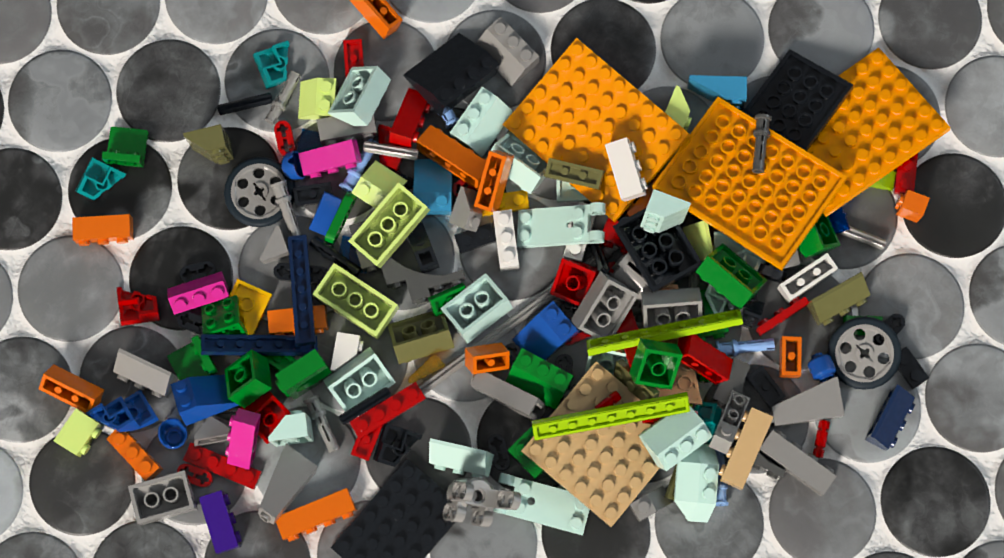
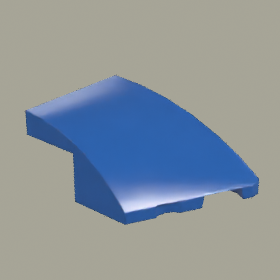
(126, 413)

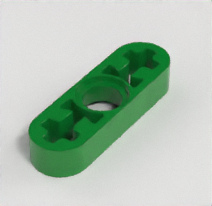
(340, 218)

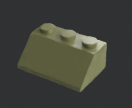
(211, 143)
(839, 300)
(420, 336)

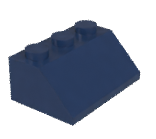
(891, 418)

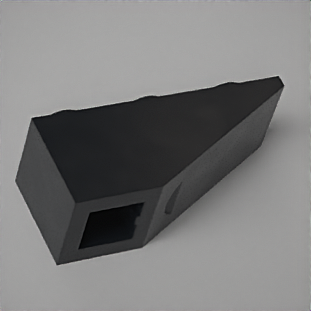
(423, 249)
(752, 313)

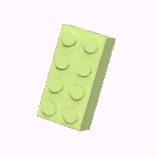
(389, 225)
(355, 301)

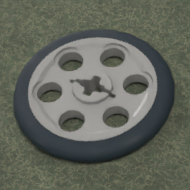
(233, 193)
(890, 346)

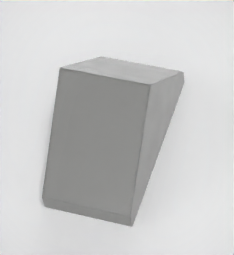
(275, 248)
(211, 432)

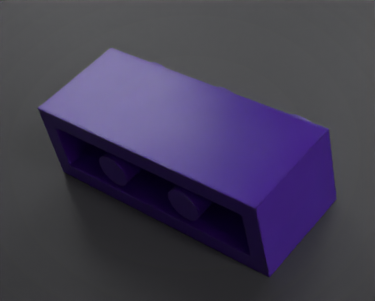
(220, 521)

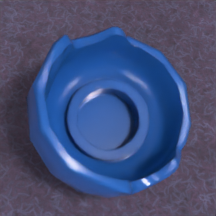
(291, 166)
(172, 433)

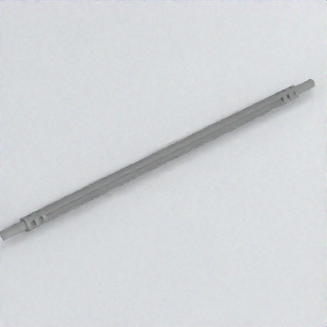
(499, 331)

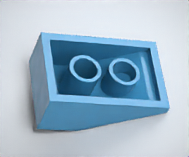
(729, 88)
(433, 186)

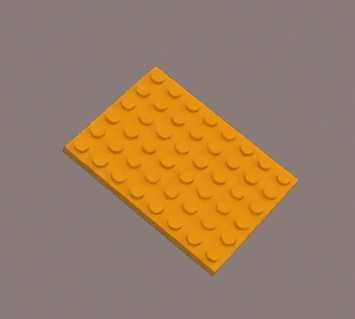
(582, 109)
(875, 127)
(759, 211)

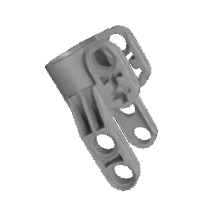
(461, 494)

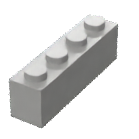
(797, 463)

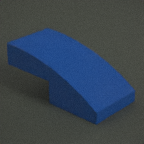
(325, 213)

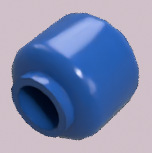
(821, 367)

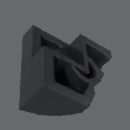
(393, 444)

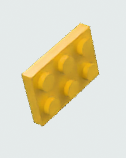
(252, 304)

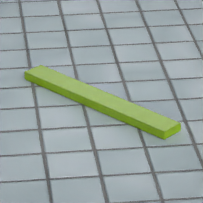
(665, 331)
(610, 416)

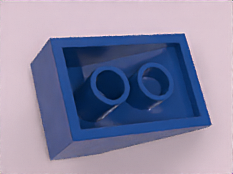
(546, 332)
(201, 397)

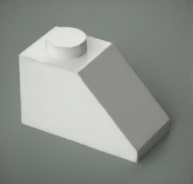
(346, 348)

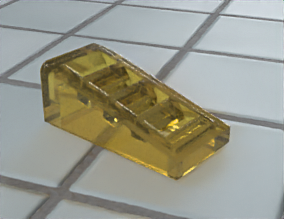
(430, 366)

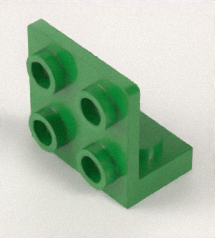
(126, 147)
(223, 317)
(189, 361)

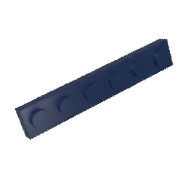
(301, 290)
(263, 344)

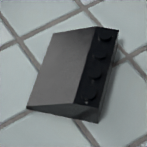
(452, 73)
(660, 256)

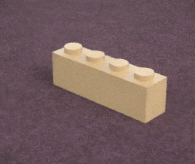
(746, 448)

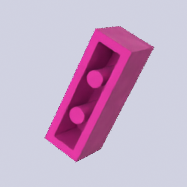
(330, 158)
(198, 292)
(242, 438)

